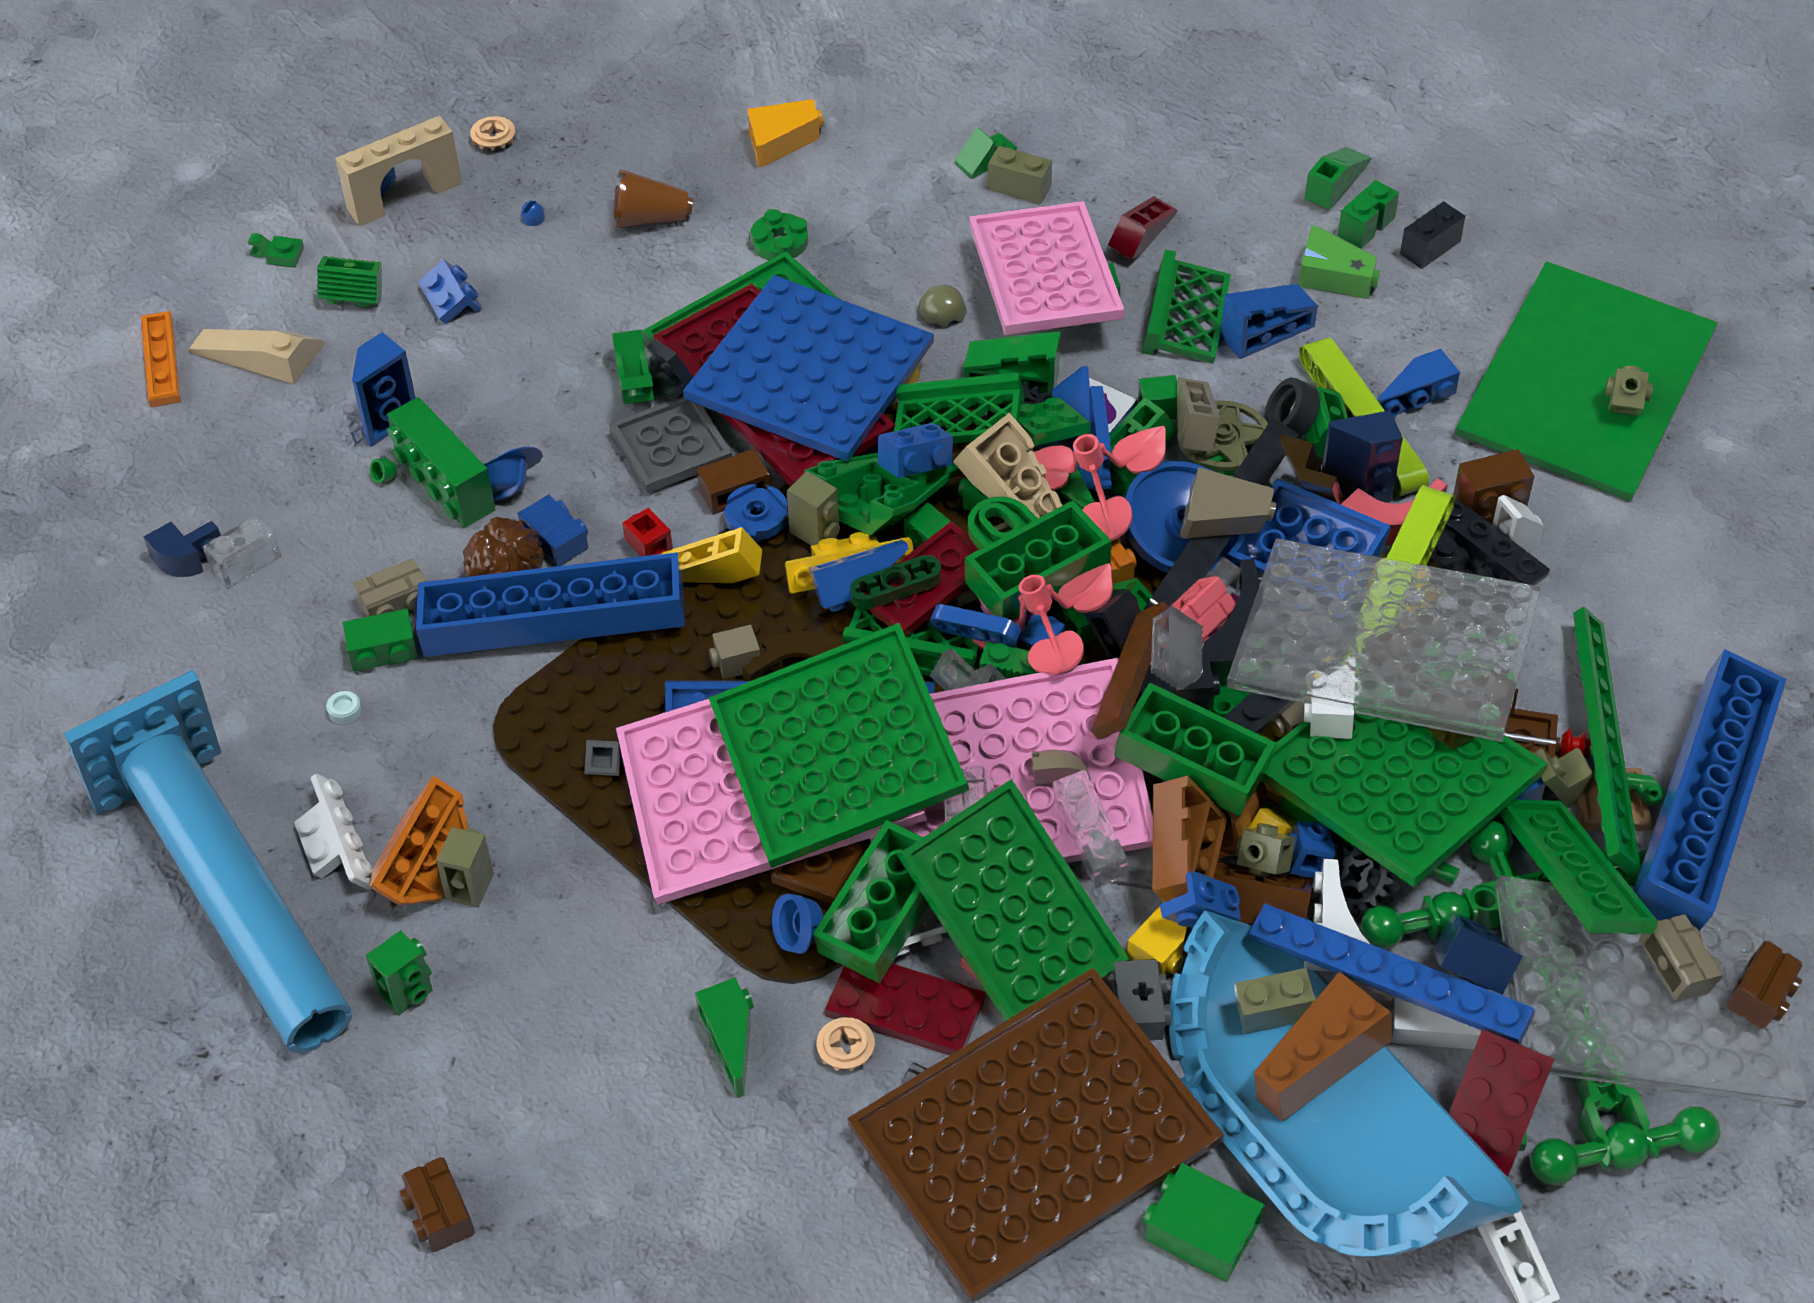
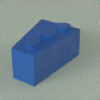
(1265, 317)

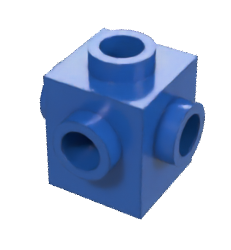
(1311, 847)

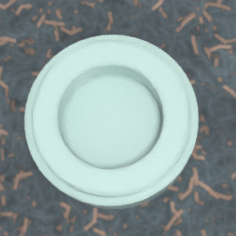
(343, 707)

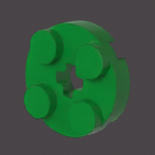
(777, 223)

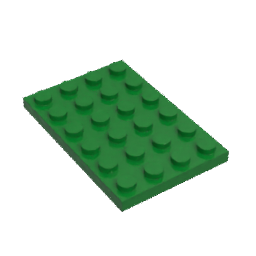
(1010, 901)

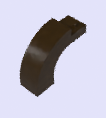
(787, 650)

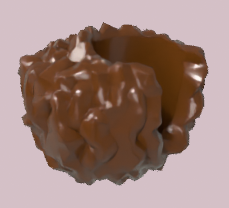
(502, 548)

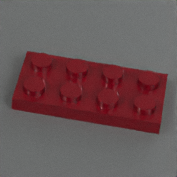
(950, 547)
(909, 1007)
(1500, 1095)

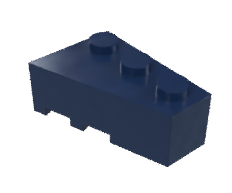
(1476, 954)

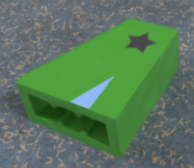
(1337, 266)

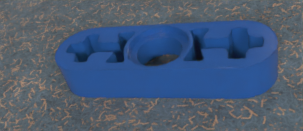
(975, 625)

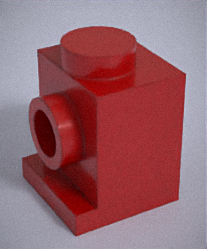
(647, 533)

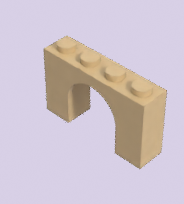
(365, 167)

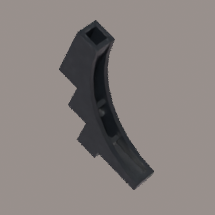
(1219, 648)

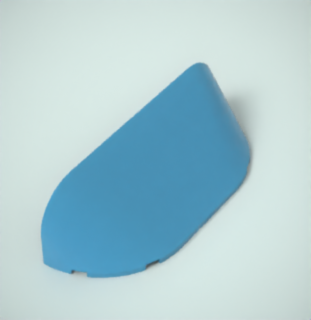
(1359, 1165)

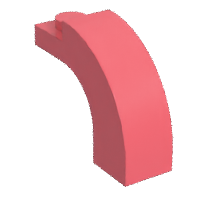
(1385, 512)

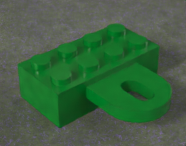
(1049, 546)

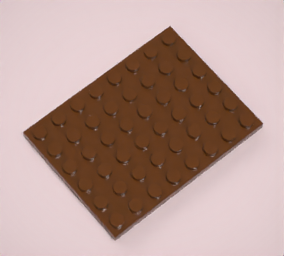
(1033, 1133)

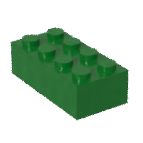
(440, 462)
(1183, 739)
(873, 908)

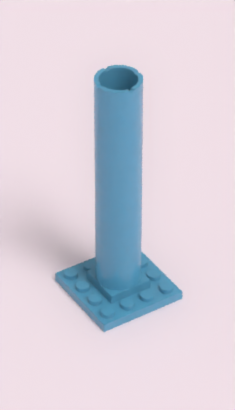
(155, 753)

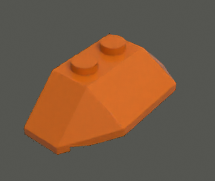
(408, 863)

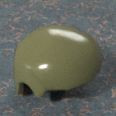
(942, 305)

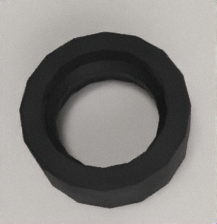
(1304, 410)

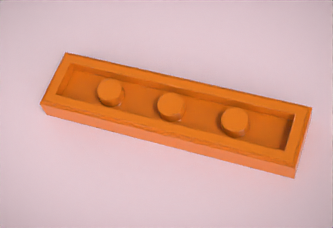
(160, 359)

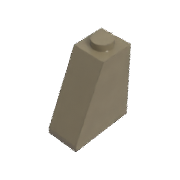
(1225, 506)

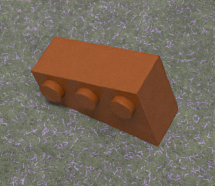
(1185, 835)

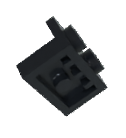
(672, 374)

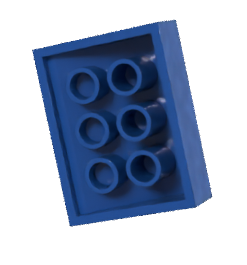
(1313, 521)

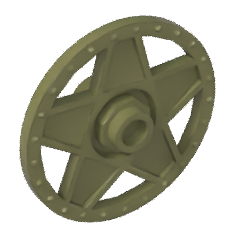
(1230, 437)

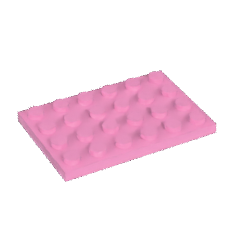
(1045, 268)

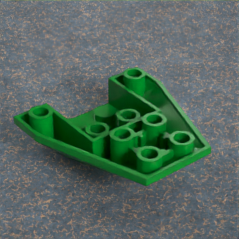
(872, 496)

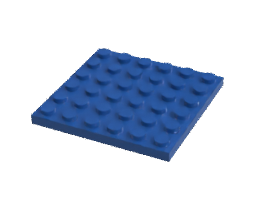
(809, 367)

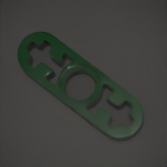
(902, 570)

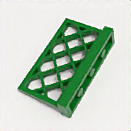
(1162, 308)
(955, 398)
(924, 652)

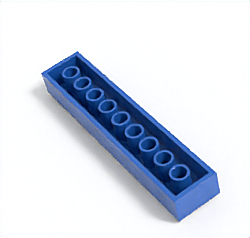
(1709, 791)

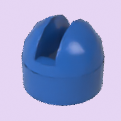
(532, 213)

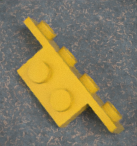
(830, 549)

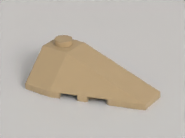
(268, 353)
(1005, 466)

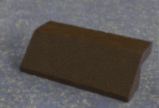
(1308, 469)

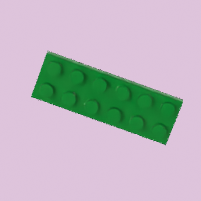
(1578, 868)

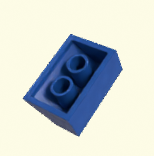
(380, 384)

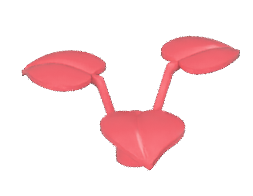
(1137, 451)
(1084, 593)

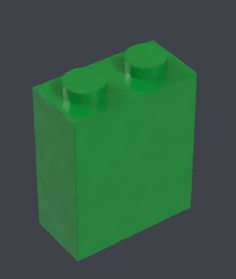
(1203, 1221)

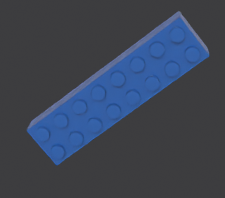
(550, 604)

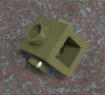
(1625, 400)
(1265, 850)

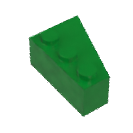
(1032, 356)

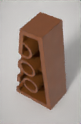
(1322, 1047)

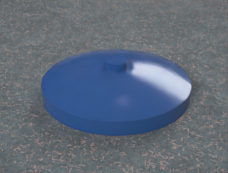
(1158, 512)

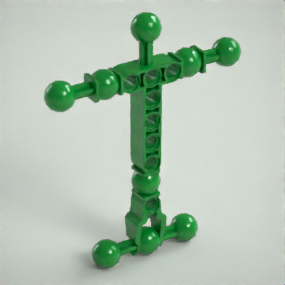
(1553, 1159)

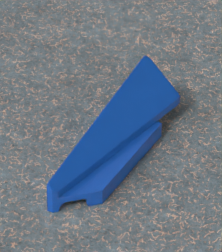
(1090, 403)

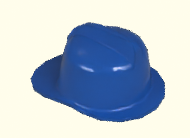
(509, 470)
(795, 922)

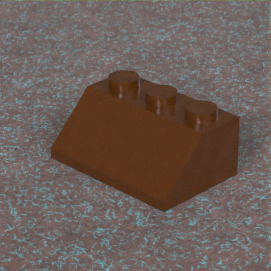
(1278, 890)

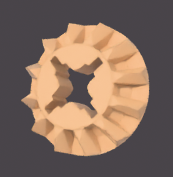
(482, 131)
(856, 1033)

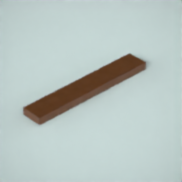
(1128, 675)

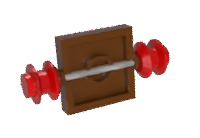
(1539, 730)

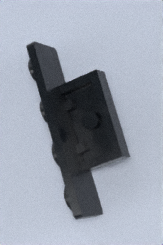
(1490, 550)

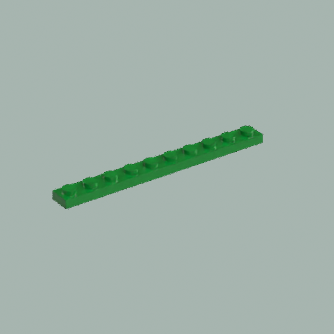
(1606, 743)

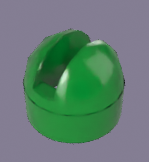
(382, 470)

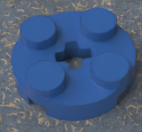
(759, 526)

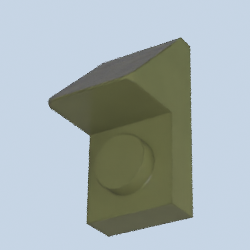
(1566, 774)

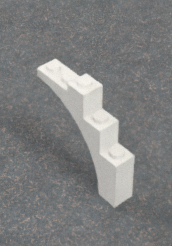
(1409, 1021)

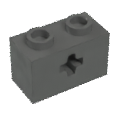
(1138, 982)

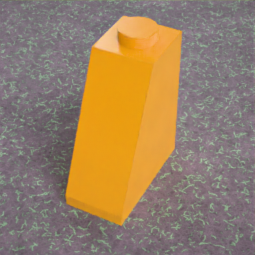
(783, 129)

